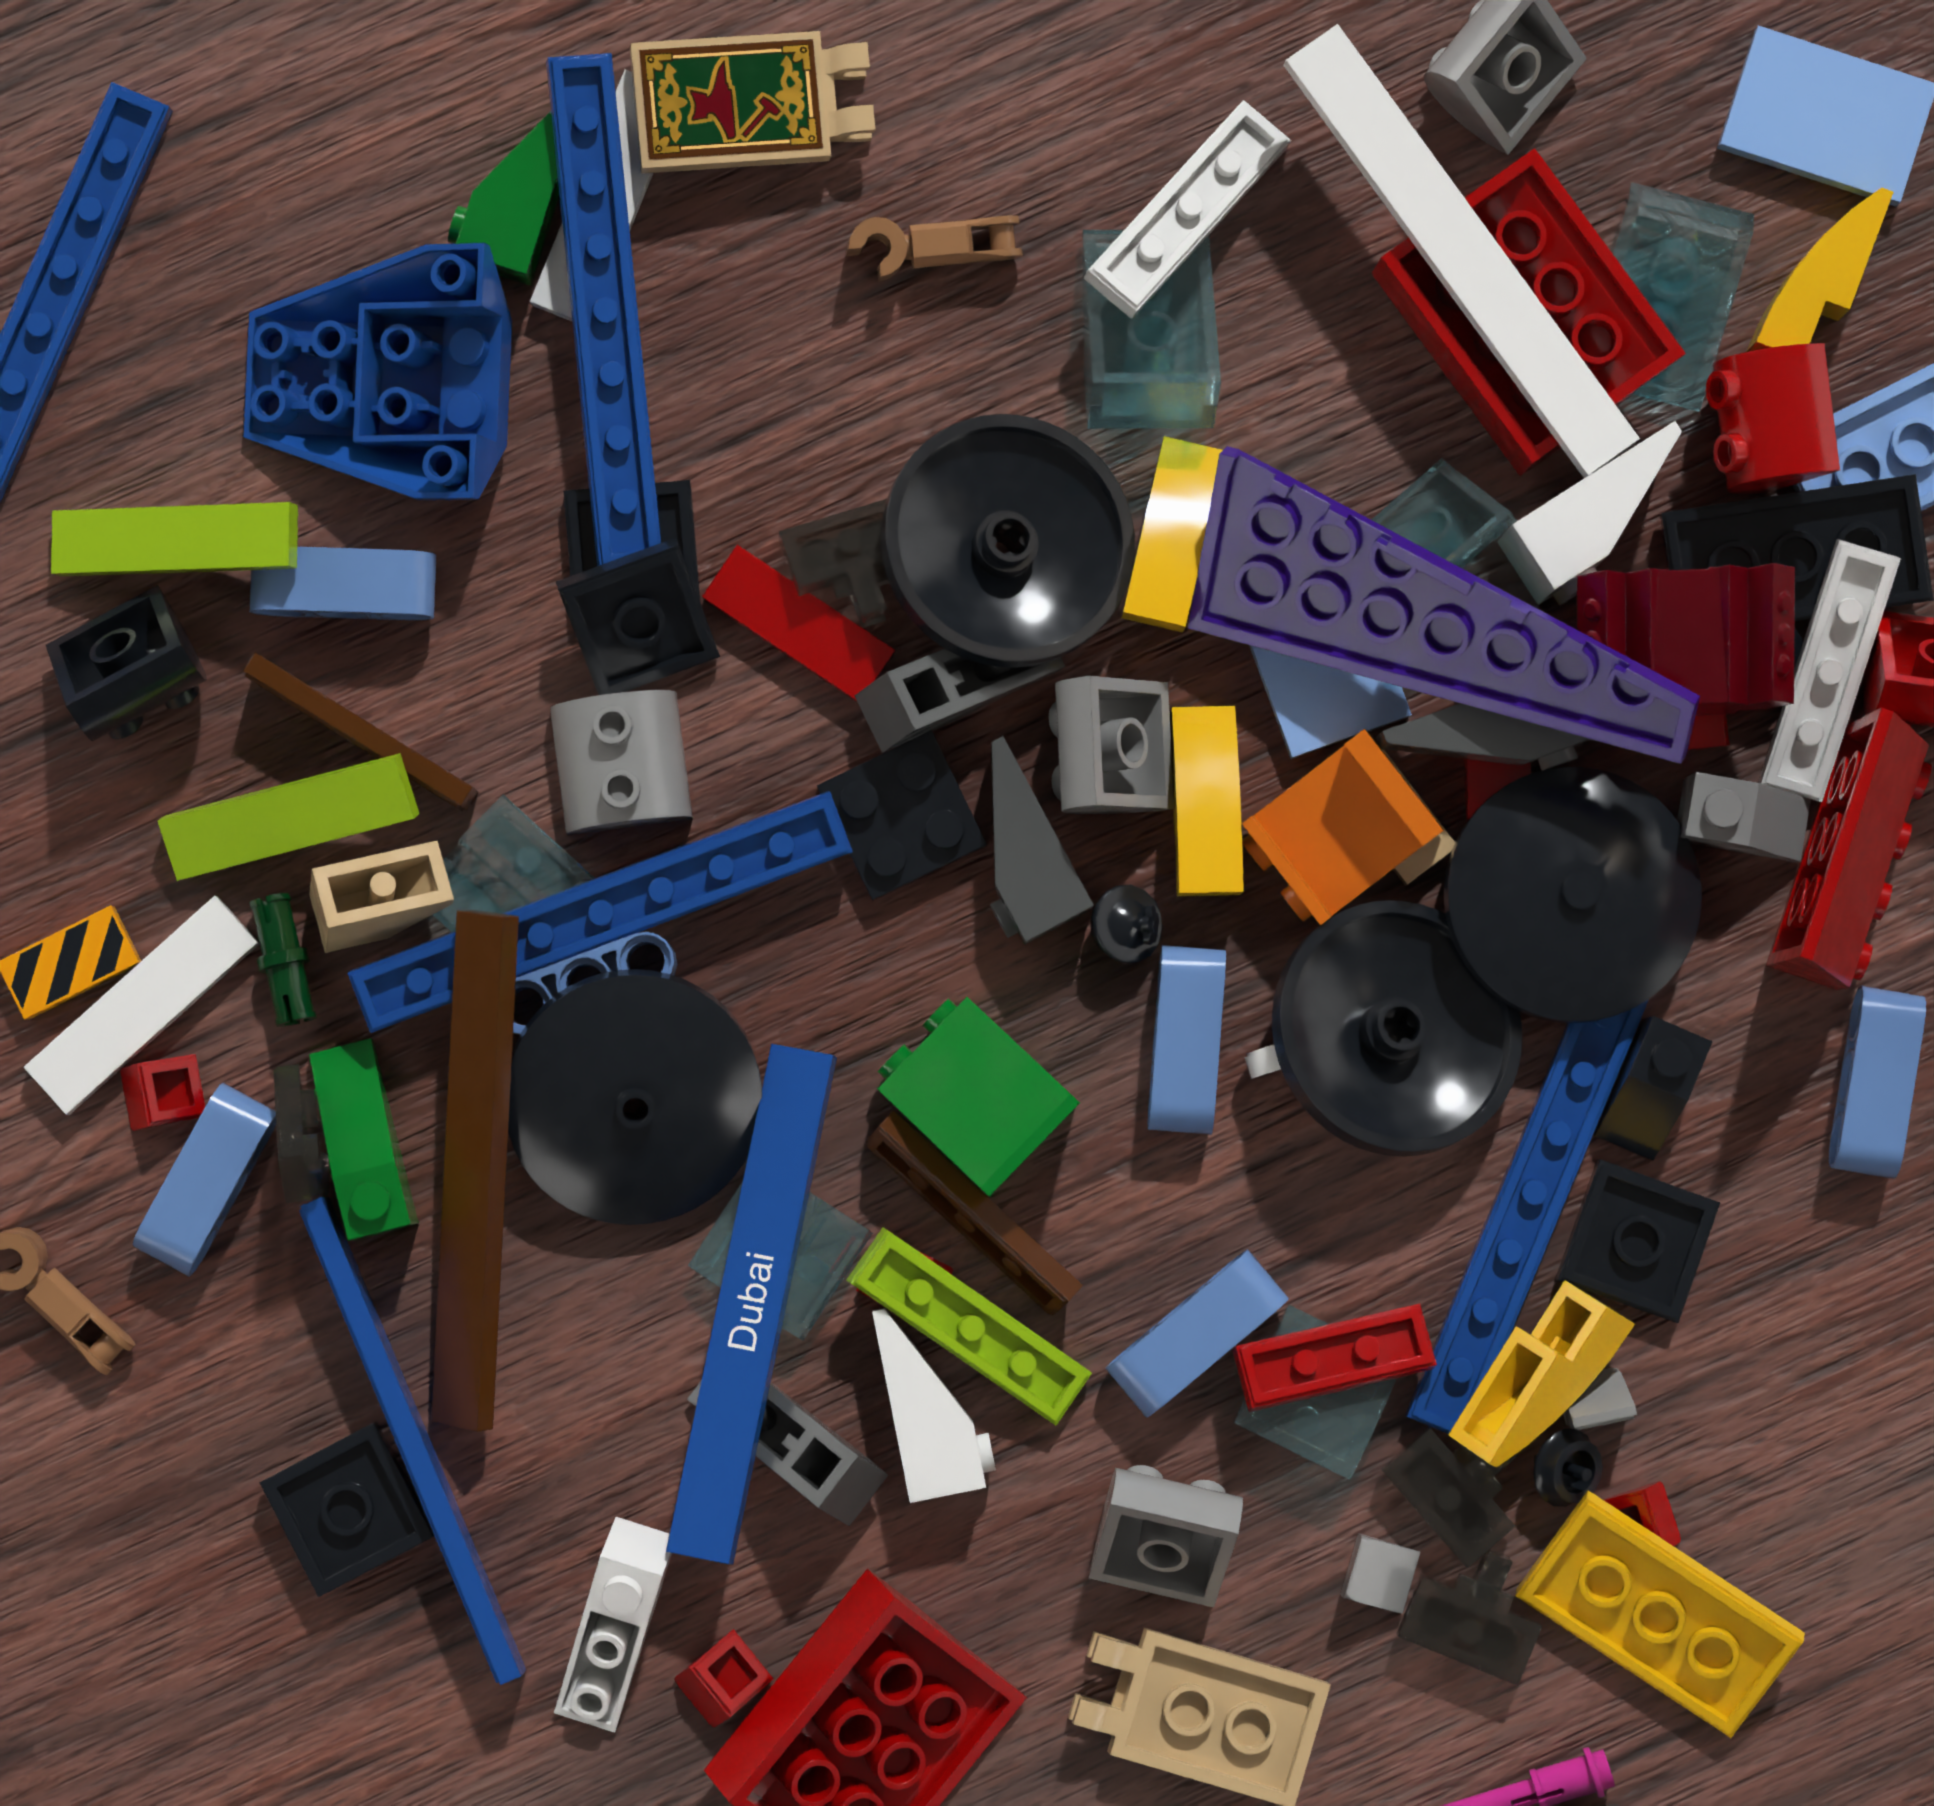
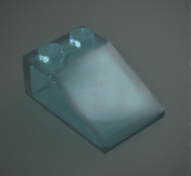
(1688, 268)
(1162, 361)

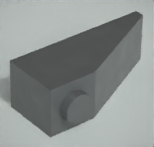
(937, 692)
(1482, 736)
(1030, 866)
(814, 1458)

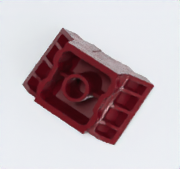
(1706, 629)

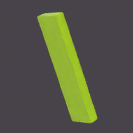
(174, 539)
(288, 817)
(969, 1326)

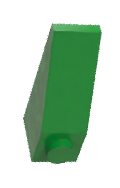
(514, 206)
(361, 1141)

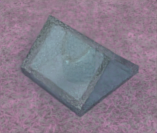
(1447, 515)

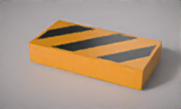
(69, 962)

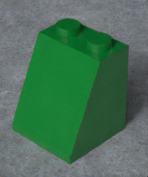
(975, 1094)

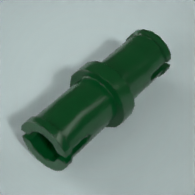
(283, 959)

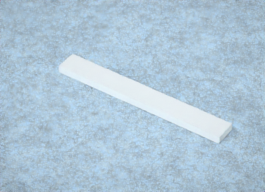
(1461, 251)

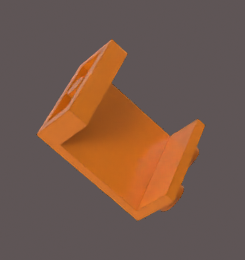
(1340, 829)

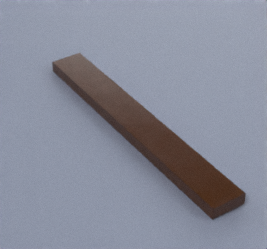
(475, 1169)

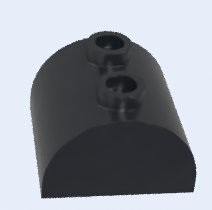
(126, 666)

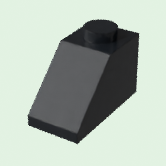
(1652, 1087)

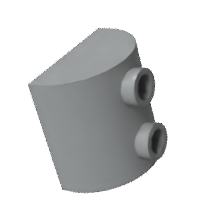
(1504, 69)
(1112, 745)
(620, 761)
(1166, 1535)

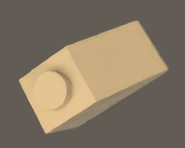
(378, 895)

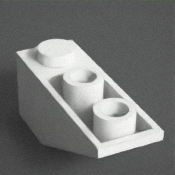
(614, 1624)

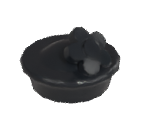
(1126, 924)
(1567, 1467)

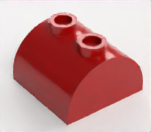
(1773, 417)
(1902, 668)

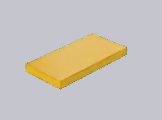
(1660, 1614)

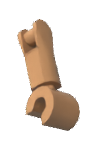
(936, 242)
(60, 1300)

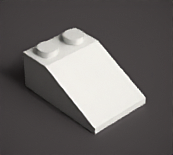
(1583, 522)

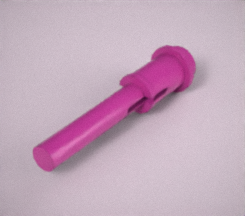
(1551, 1784)

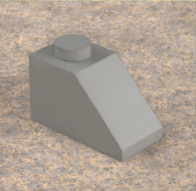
(1743, 816)

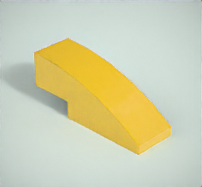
(1824, 277)
(1172, 535)
(1206, 801)
(1540, 1375)

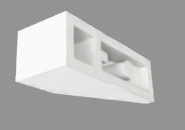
(931, 1426)

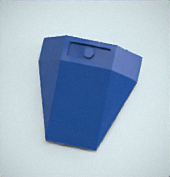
(389, 373)

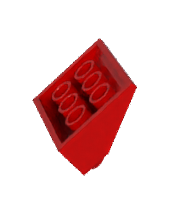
(1573, 280)
(1850, 852)
(867, 1713)

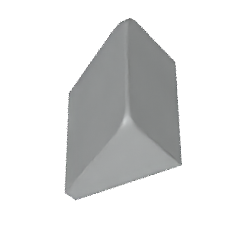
(1602, 1403)
(1380, 1573)

